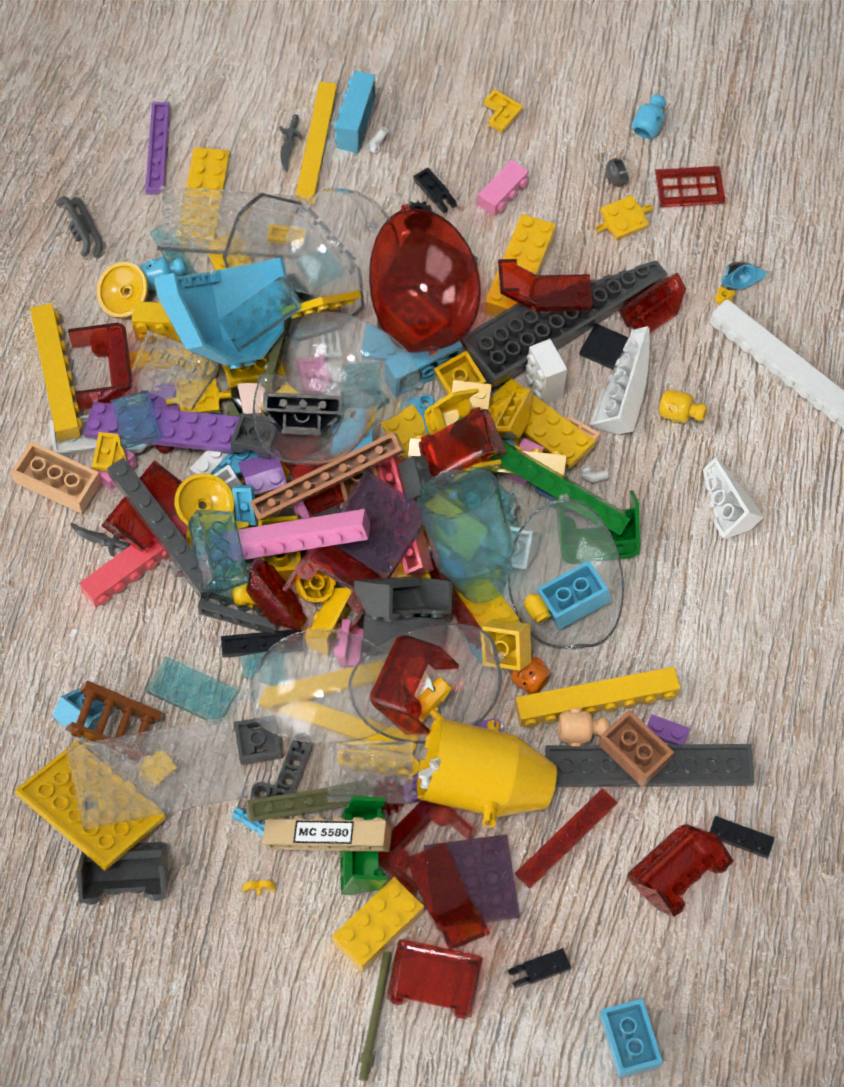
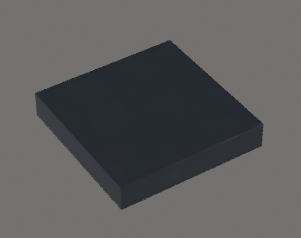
(603, 346)

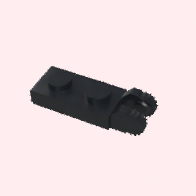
(434, 189)
(541, 968)

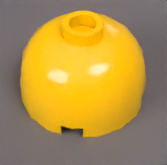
(315, 589)

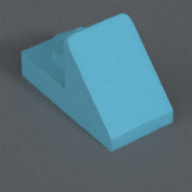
(242, 497)

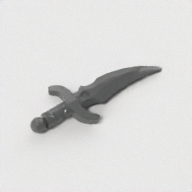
(289, 140)
(101, 538)

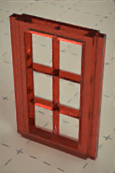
(682, 200)

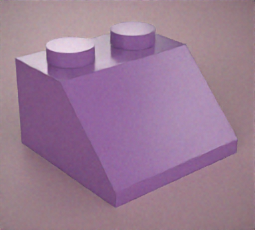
(263, 474)

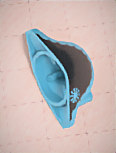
(742, 275)

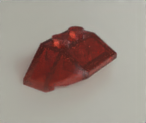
(654, 304)
(266, 590)

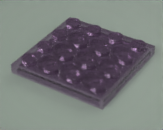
(393, 522)
(486, 875)

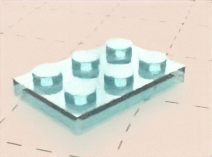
(135, 419)

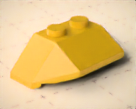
(512, 413)

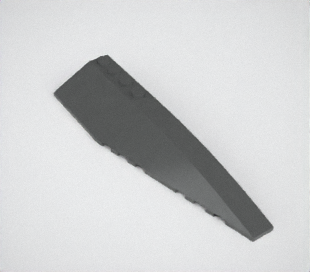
(504, 341)

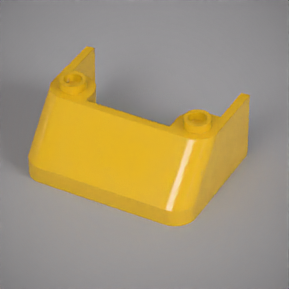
(448, 411)

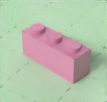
(503, 188)

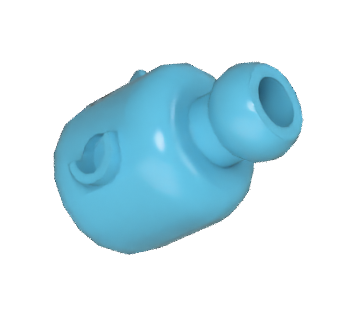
(649, 117)
(161, 267)

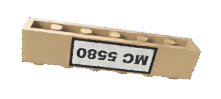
(327, 834)

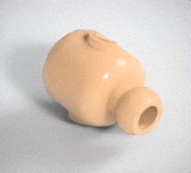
(578, 727)

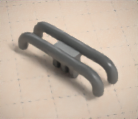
(81, 224)

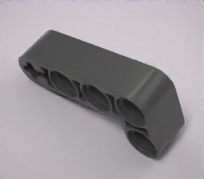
(287, 772)

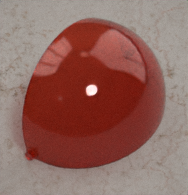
(423, 281)

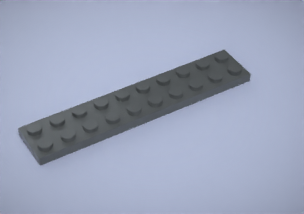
(689, 766)

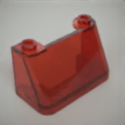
(462, 443)
(125, 521)
(435, 977)

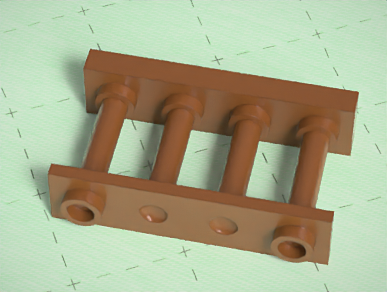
(110, 700)

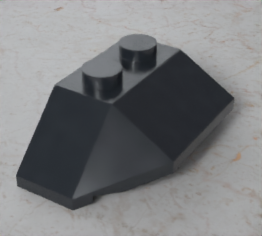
(302, 412)

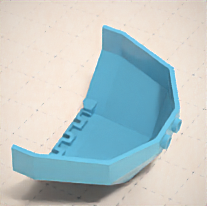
(200, 300)

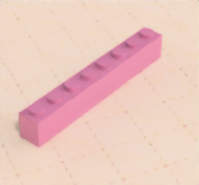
(304, 534)

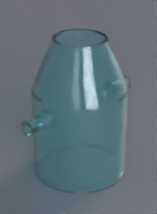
(468, 531)

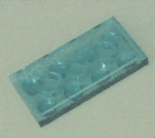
(191, 690)

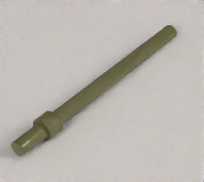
(367, 1056)

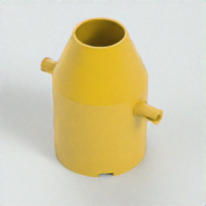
(485, 771)

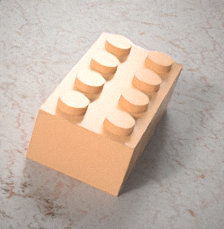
(56, 477)

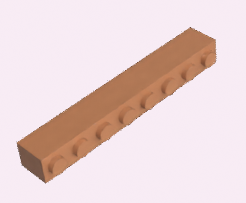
(327, 476)

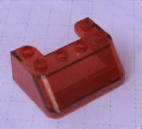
(677, 865)

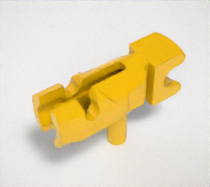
(431, 699)

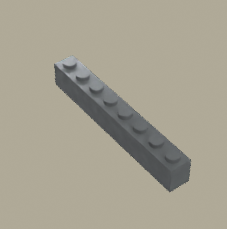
(157, 522)

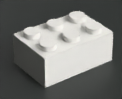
(546, 372)

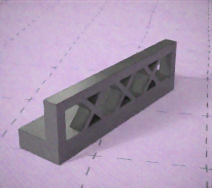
(234, 616)

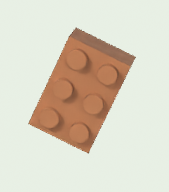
(636, 748)

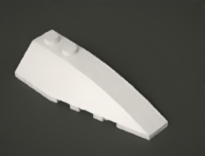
(622, 399)

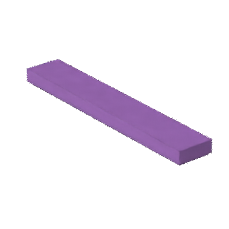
(157, 147)

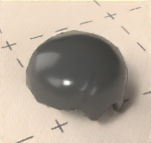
(616, 172)

